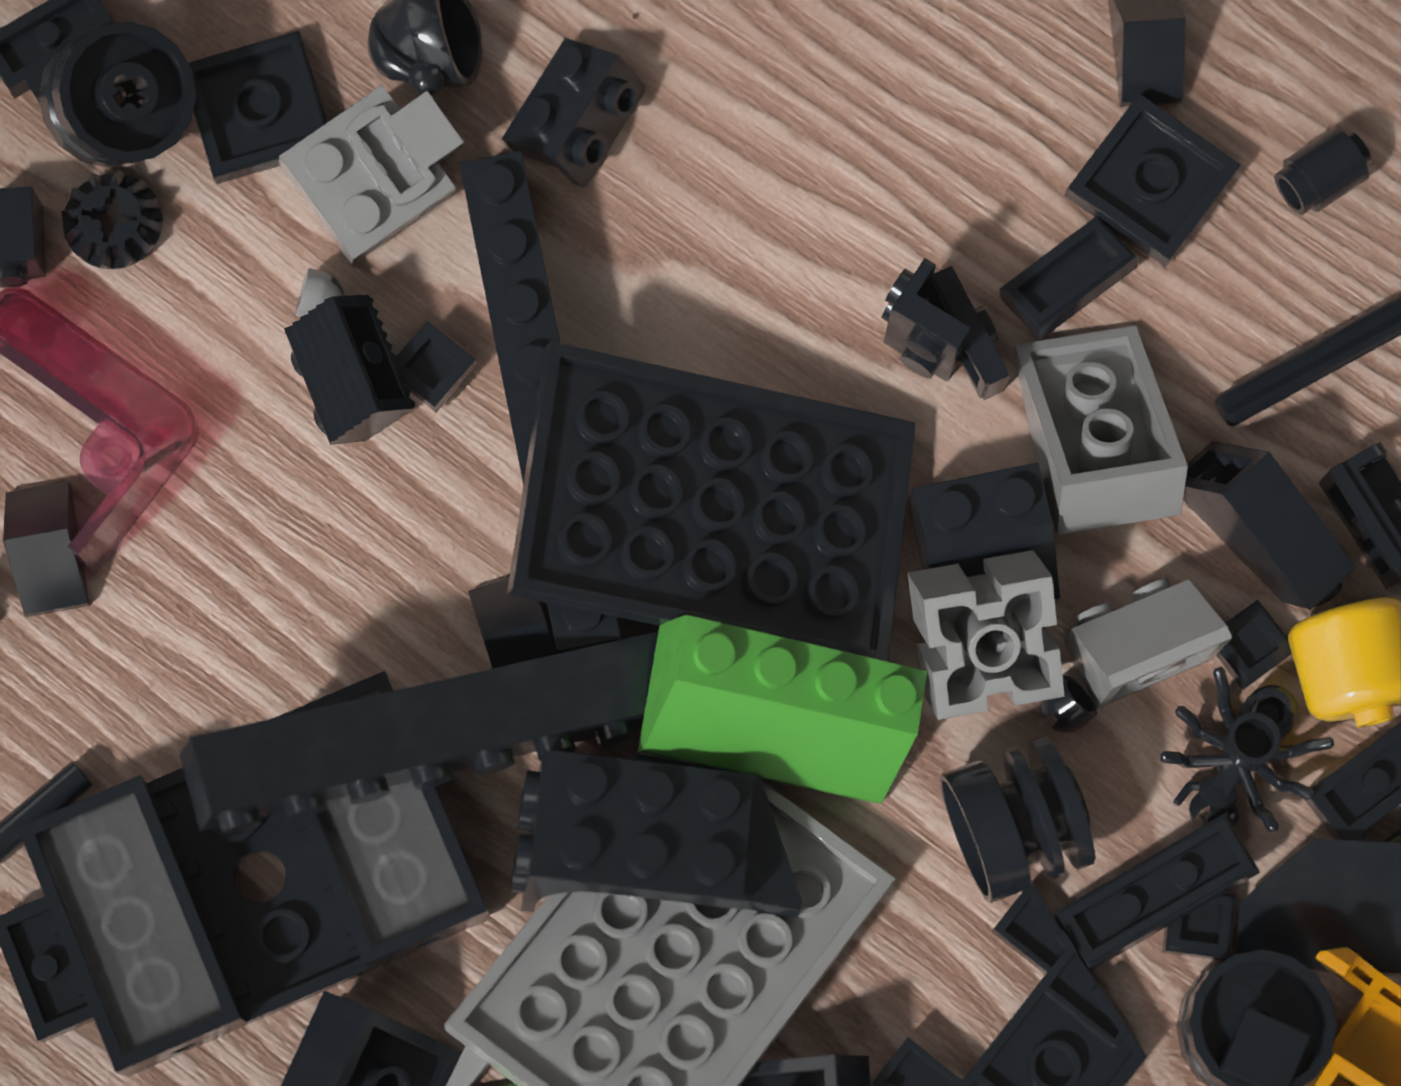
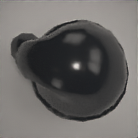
(426, 43)

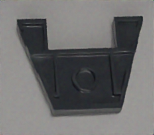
(1056, 1037)

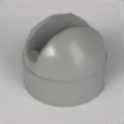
(315, 289)

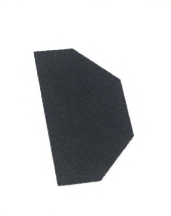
(1329, 900)

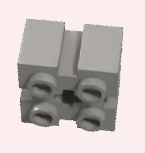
(1008, 606)

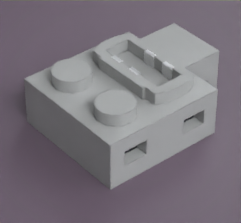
(374, 169)

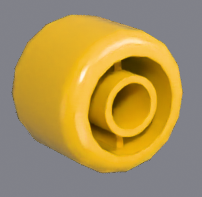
(1350, 661)

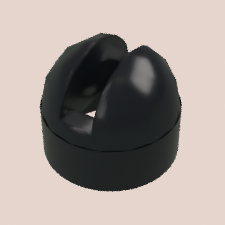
(1072, 710)

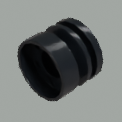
(1023, 817)

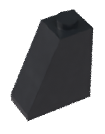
(1266, 523)

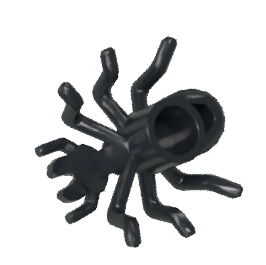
(1247, 747)

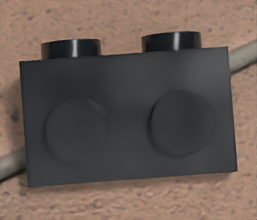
(576, 110)
(920, 331)

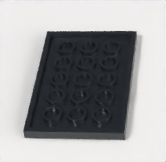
(711, 503)

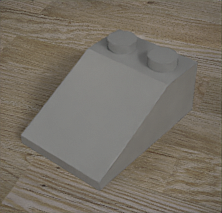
(1100, 430)

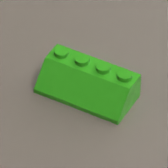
(780, 708)

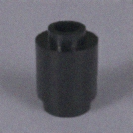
(1323, 171)

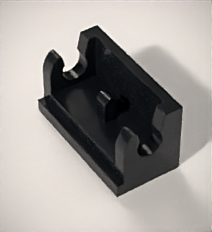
(1369, 504)

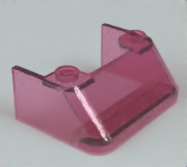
(140, 426)

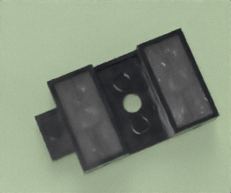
(168, 952)

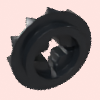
(129, 240)

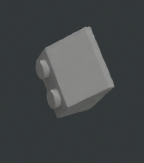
(1144, 641)

